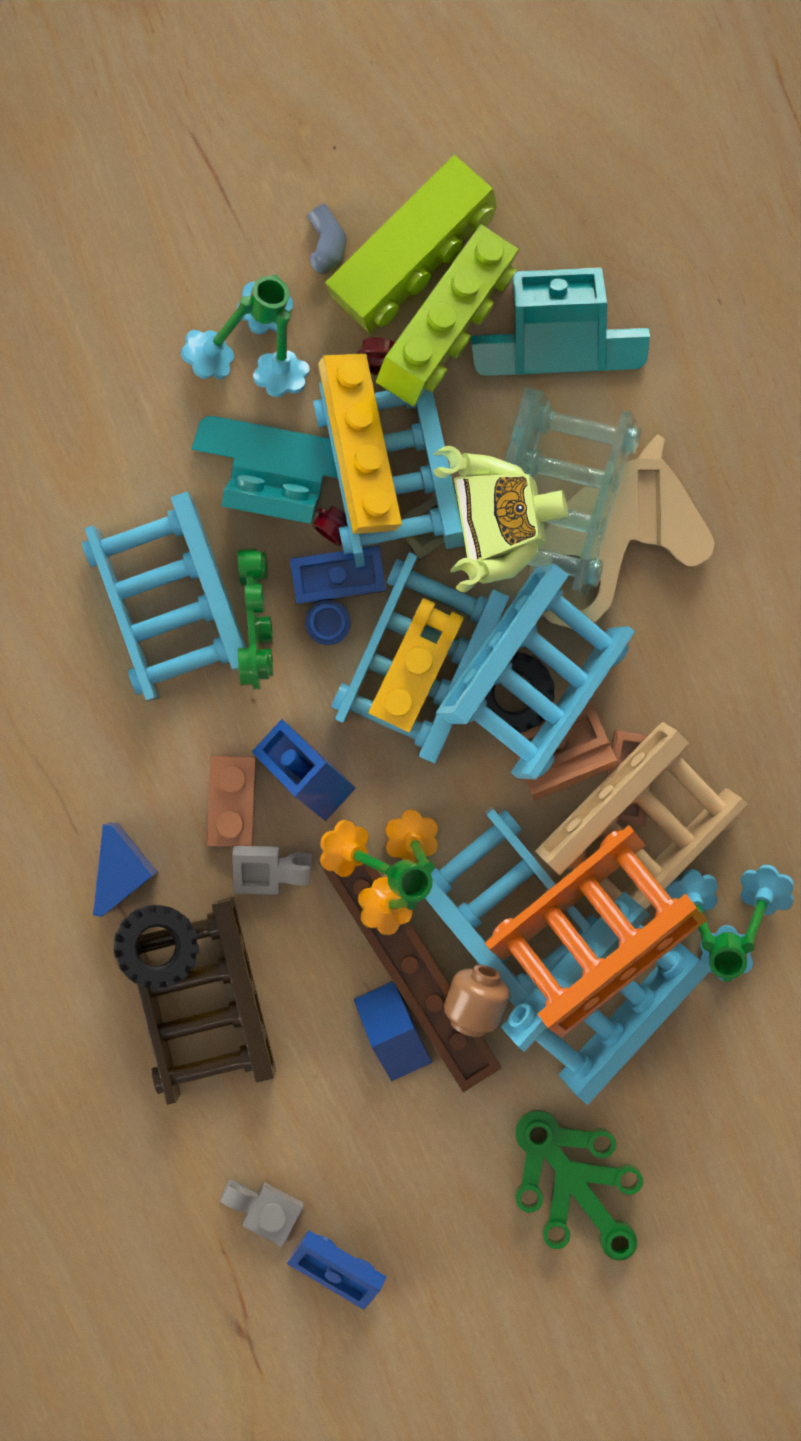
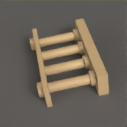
(631, 785)

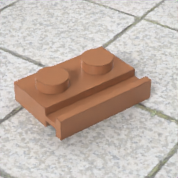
(578, 757)

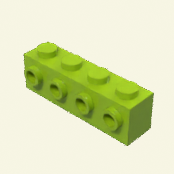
(412, 245)
(446, 316)

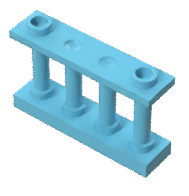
(425, 436)
(195, 563)
(482, 611)
(493, 666)
(465, 918)
(628, 1027)

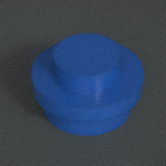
(328, 622)

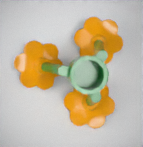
(408, 881)

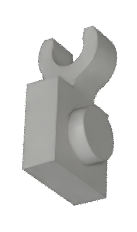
(262, 870)
(268, 1212)

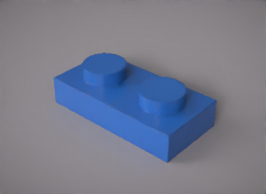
(336, 576)
(336, 1269)

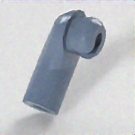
(331, 241)

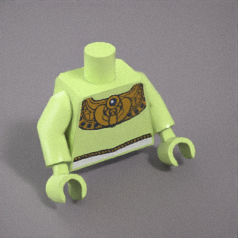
(498, 515)

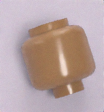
(476, 1000)

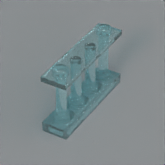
(537, 418)

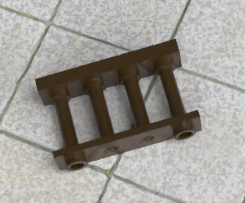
(242, 1012)

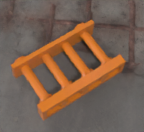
(637, 946)

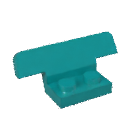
(560, 329)
(272, 467)

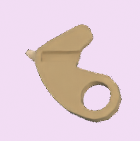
(647, 509)

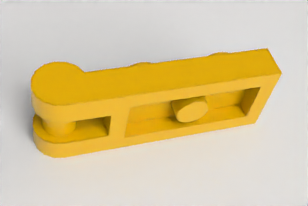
(415, 667)

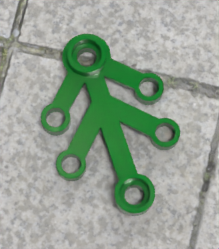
(255, 663)
(571, 1179)

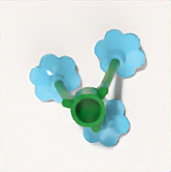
(265, 307)
(727, 951)

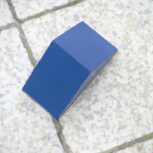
(120, 869)
(392, 1031)

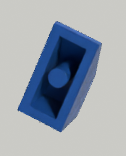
(303, 770)

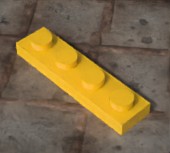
(359, 443)

